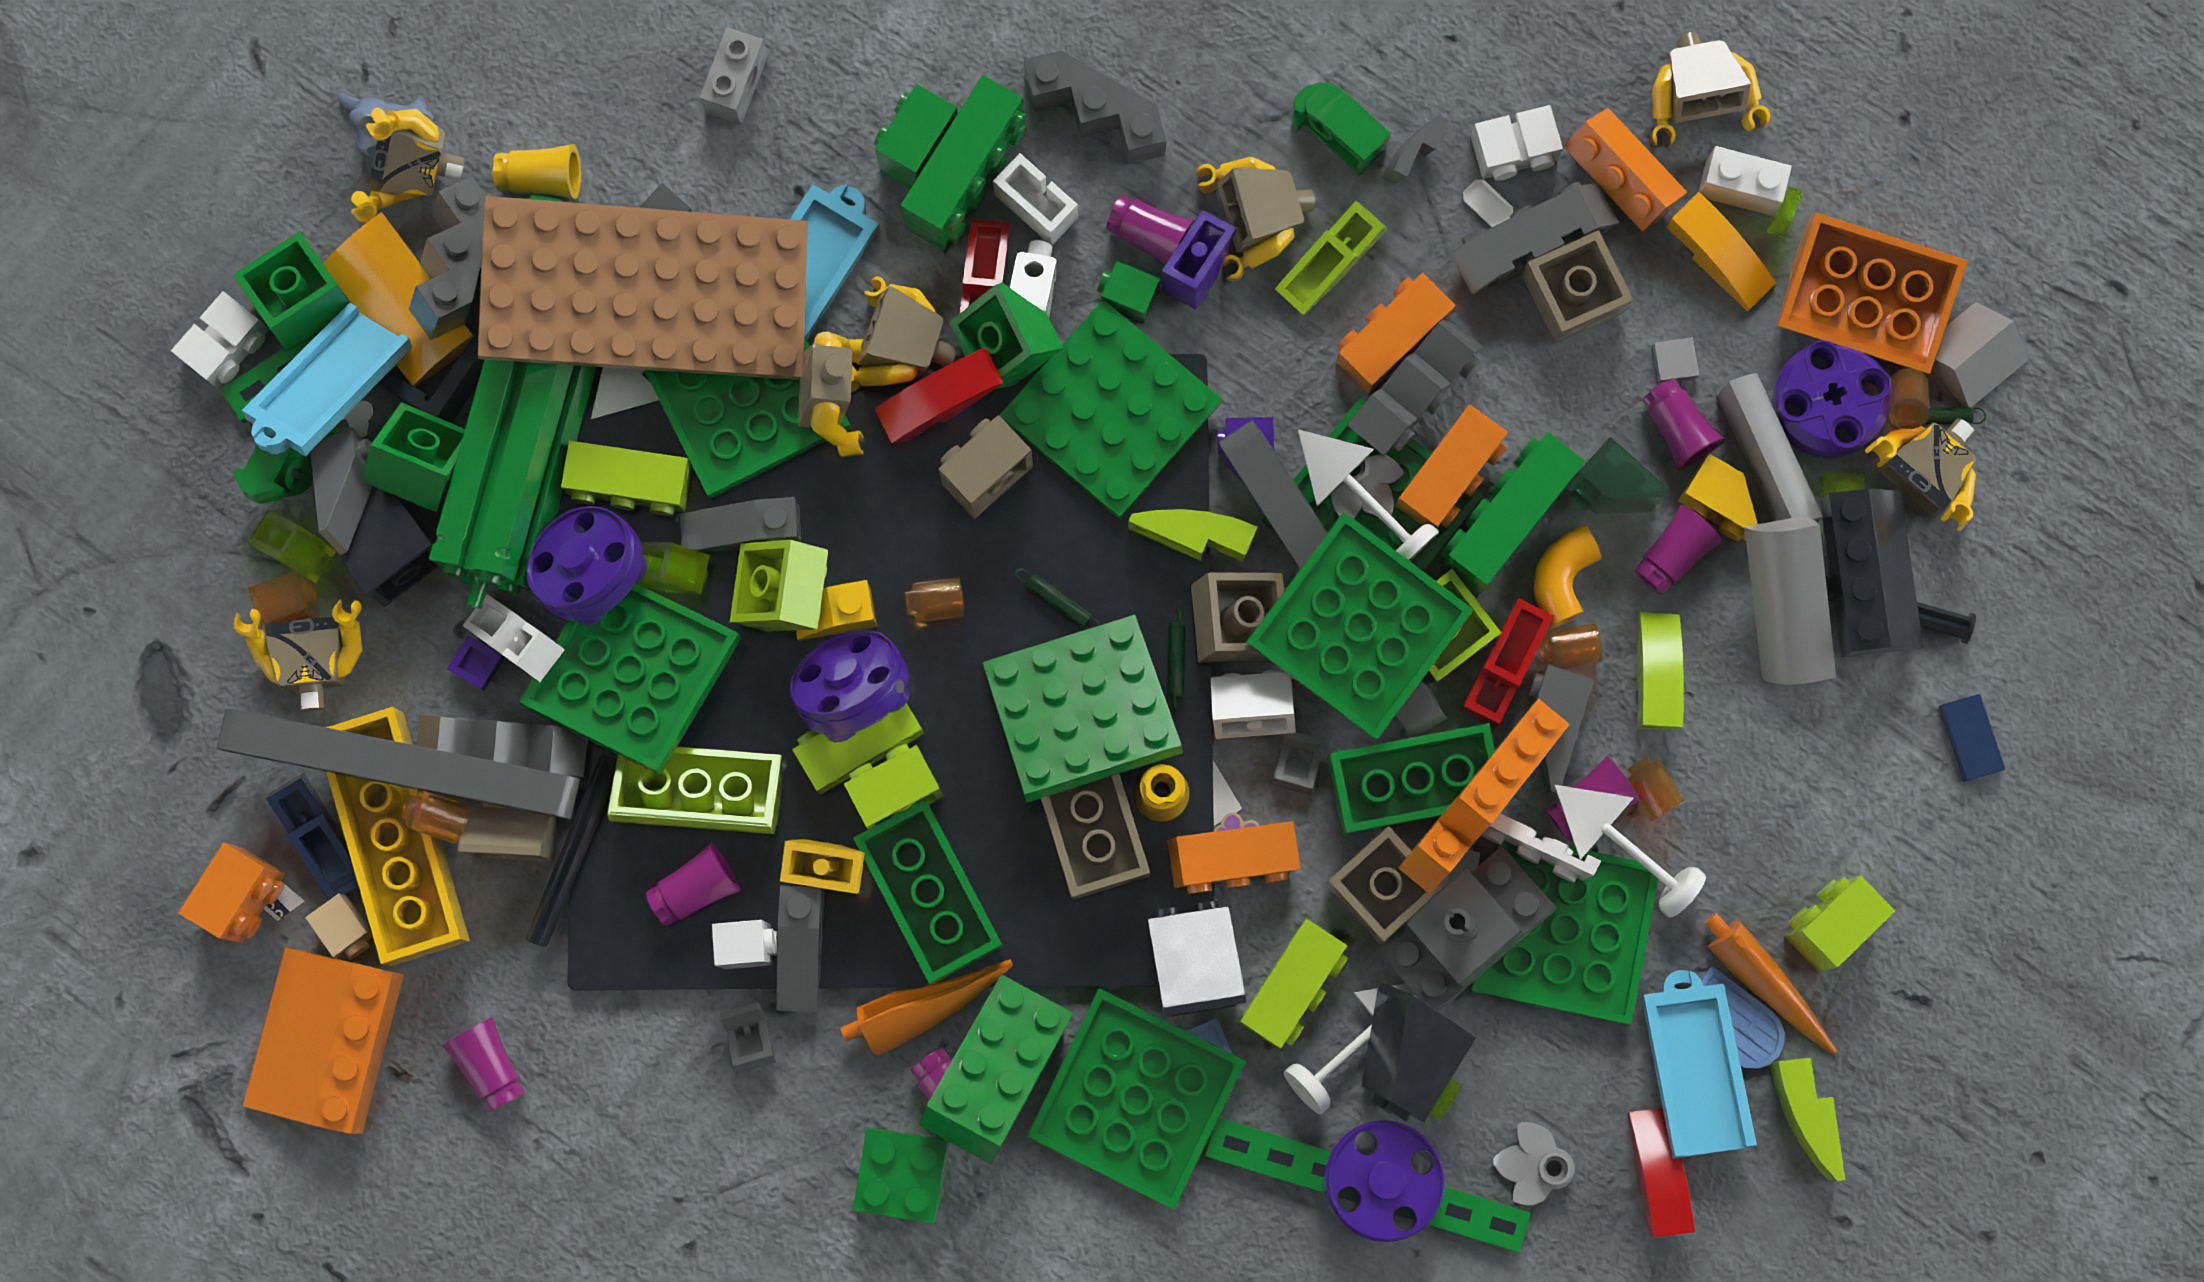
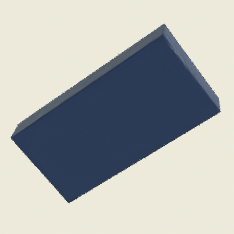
(1972, 737)

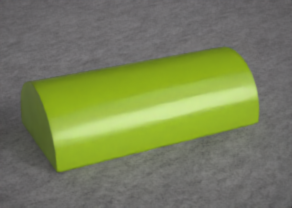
(701, 791)

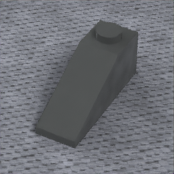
(338, 486)
(739, 523)
(1567, 696)
(799, 947)

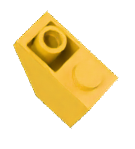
(1721, 496)

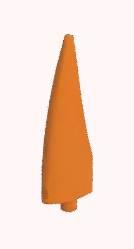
(1764, 977)
(910, 1012)

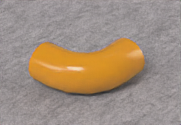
(1557, 572)

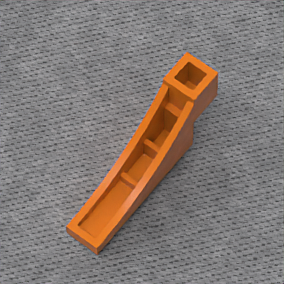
(1484, 797)

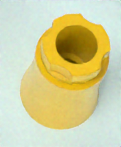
(539, 171)
(1157, 807)

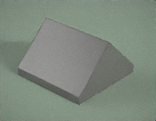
(1978, 353)

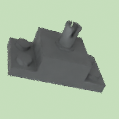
(1467, 929)

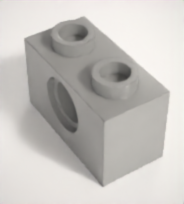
(733, 75)

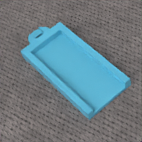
(834, 244)
(323, 382)
(1697, 1067)

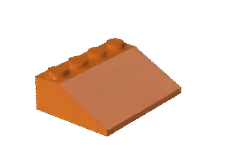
(1870, 292)
(323, 1041)

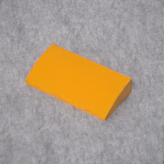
(380, 279)

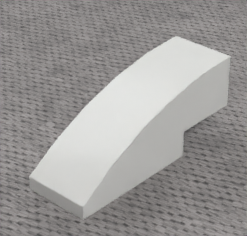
(514, 638)

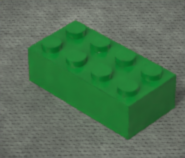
(964, 164)
(1517, 506)
(1405, 778)
(928, 892)
(995, 1069)

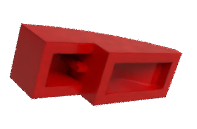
(984, 259)
(938, 396)
(1506, 663)
(1660, 1176)

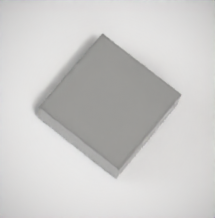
(1675, 360)

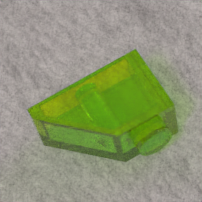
(292, 546)
(674, 568)

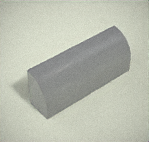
(1767, 449)
(1790, 601)

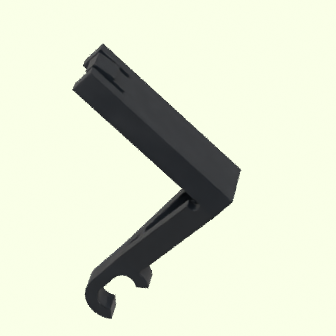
(451, 393)

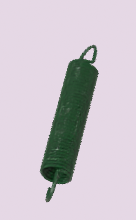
(1949, 415)
(1057, 599)
(1176, 659)

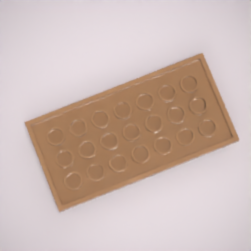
(642, 288)

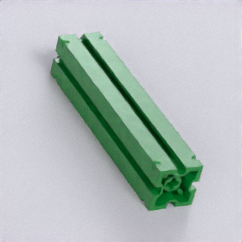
(509, 471)

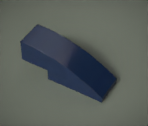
(314, 835)

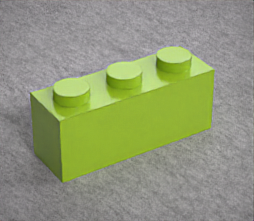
(626, 478)
(831, 762)
(1294, 985)

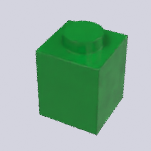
(1129, 291)

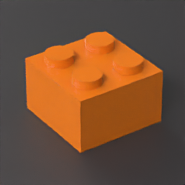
(233, 894)

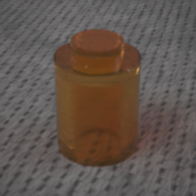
(1909, 399)
(935, 600)
(1572, 646)
(1654, 787)
(435, 816)

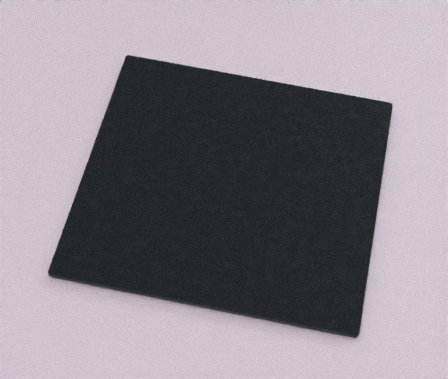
(899, 526)

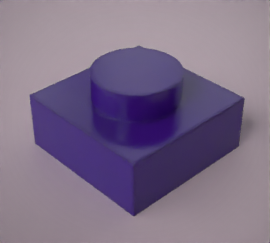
(476, 663)

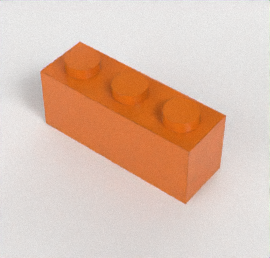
(1625, 169)
(1393, 332)
(1453, 469)
(1234, 856)

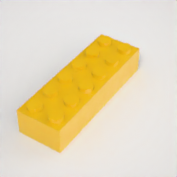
(396, 868)

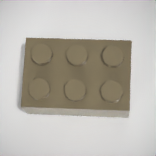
(1095, 837)

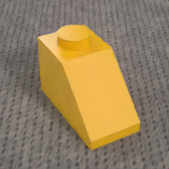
(843, 610)
(822, 865)

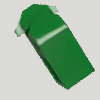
(1340, 124)
(276, 476)

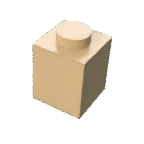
(341, 927)

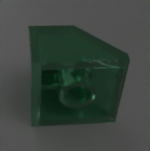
(1615, 483)

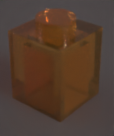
(283, 599)

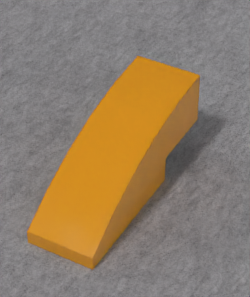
(1721, 251)

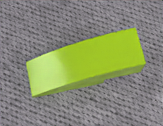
(1331, 258)
(1195, 531)
(1660, 672)
(1809, 1117)

